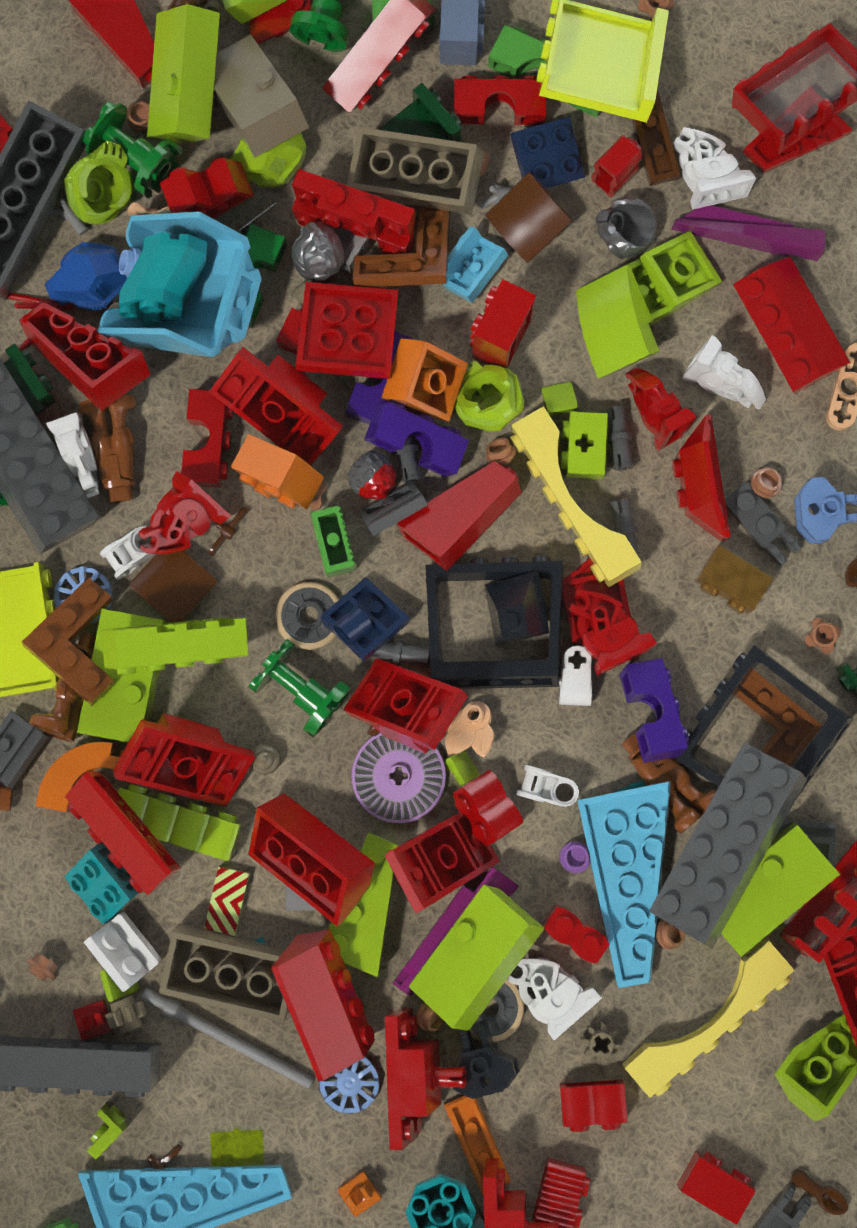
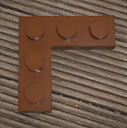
(424, 267)
(53, 647)
(792, 723)

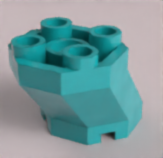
(162, 278)
(443, 1204)

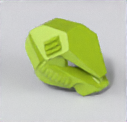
(275, 165)
(99, 184)
(489, 397)

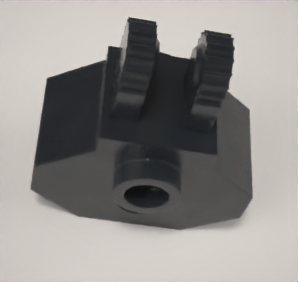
(485, 1061)

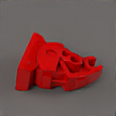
(658, 409)
(181, 517)
(612, 634)

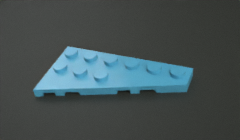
(626, 855)
(181, 1195)

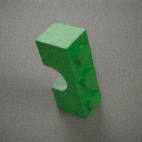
(265, 253)

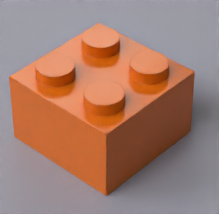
(425, 379)
(276, 473)

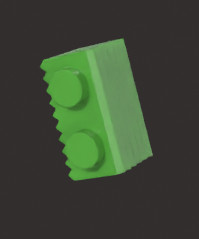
(333, 541)

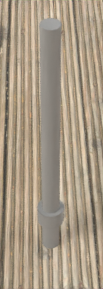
(172, 1008)

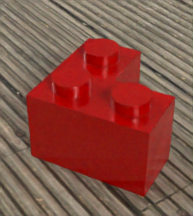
(209, 191)

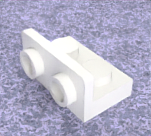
(123, 951)

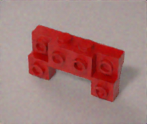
(355, 211)

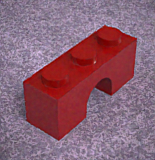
(476, 94)
(207, 464)

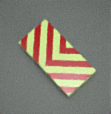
(226, 901)

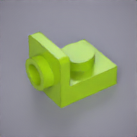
(106, 1136)

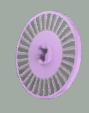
(381, 795)

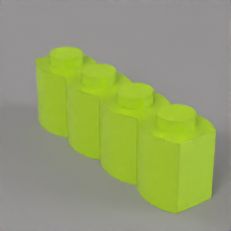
(183, 825)

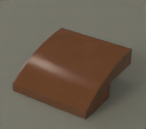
(528, 217)
(173, 584)

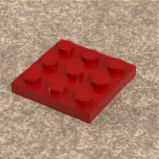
(347, 330)

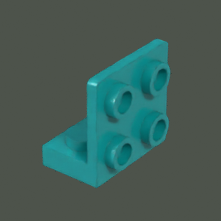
(101, 883)

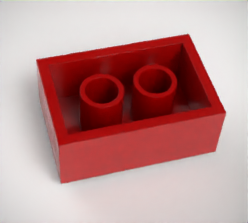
(503, 325)

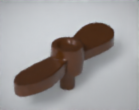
(226, 531)
(160, 1164)

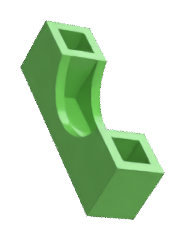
(518, 53)

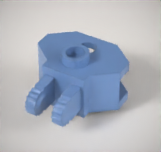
(827, 509)

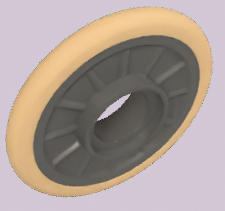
(289, 615)
(507, 1017)

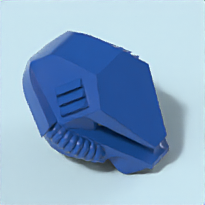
(87, 277)

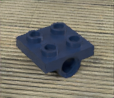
(548, 153)
(365, 619)

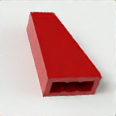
(123, 33)
(461, 514)

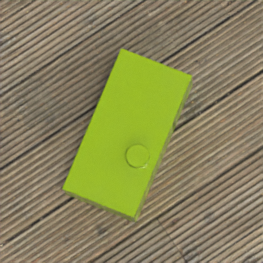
(183, 74)
(130, 697)
(781, 885)
(476, 957)

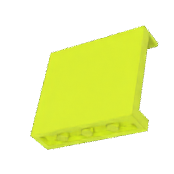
(602, 59)
(22, 608)

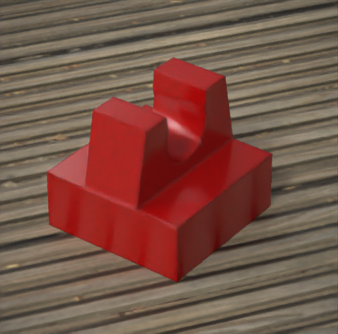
(92, 1020)

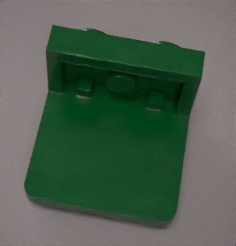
(426, 117)
(33, 387)

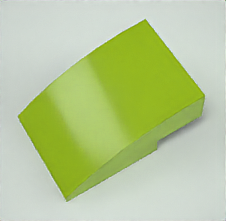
(674, 275)
(615, 322)

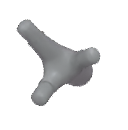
(499, 192)
(79, 226)

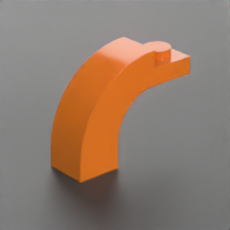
(70, 768)

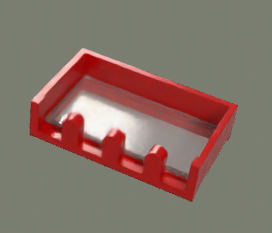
(800, 88)
(828, 913)

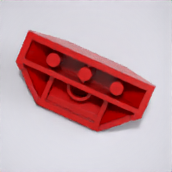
(701, 481)

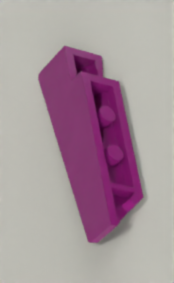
(753, 232)
(445, 923)

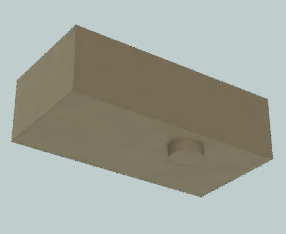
(256, 97)
(416, 169)
(223, 972)

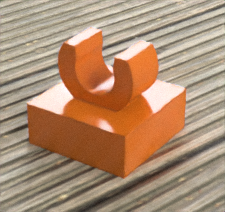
(359, 1193)

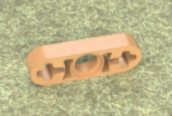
(834, 405)

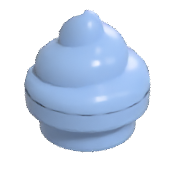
(127, 260)

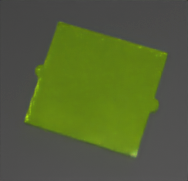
(237, 1148)

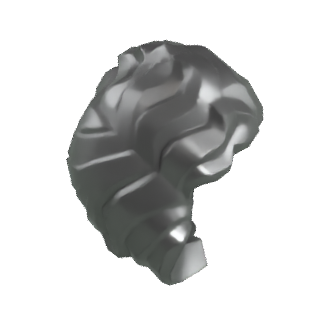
(627, 227)
(317, 252)

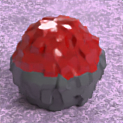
(372, 475)

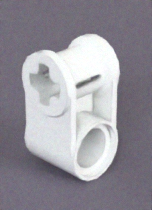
(129, 553)
(575, 683)
(545, 786)

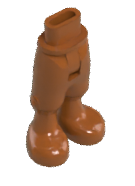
(115, 452)
(64, 717)
(680, 778)

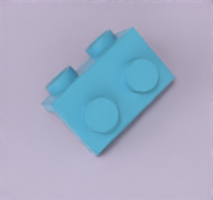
(472, 264)

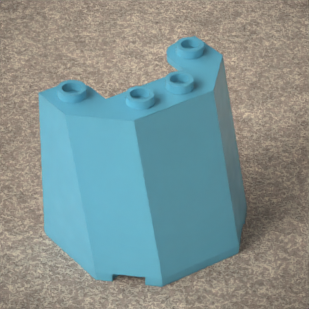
(219, 302)

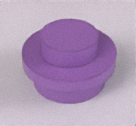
(575, 857)

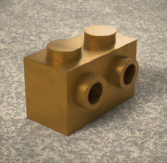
(733, 580)

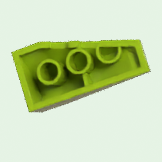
(820, 1069)

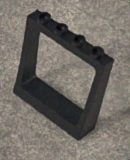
(496, 673)
(726, 690)

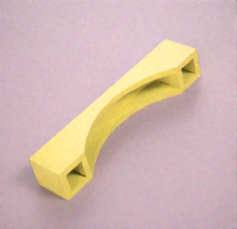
(609, 551)
(757, 976)

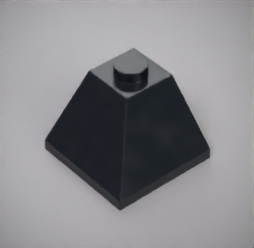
(517, 608)

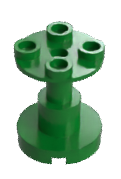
(321, 25)
(149, 161)
(310, 695)

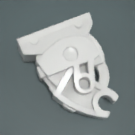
(710, 170)
(721, 375)
(76, 450)
(558, 995)

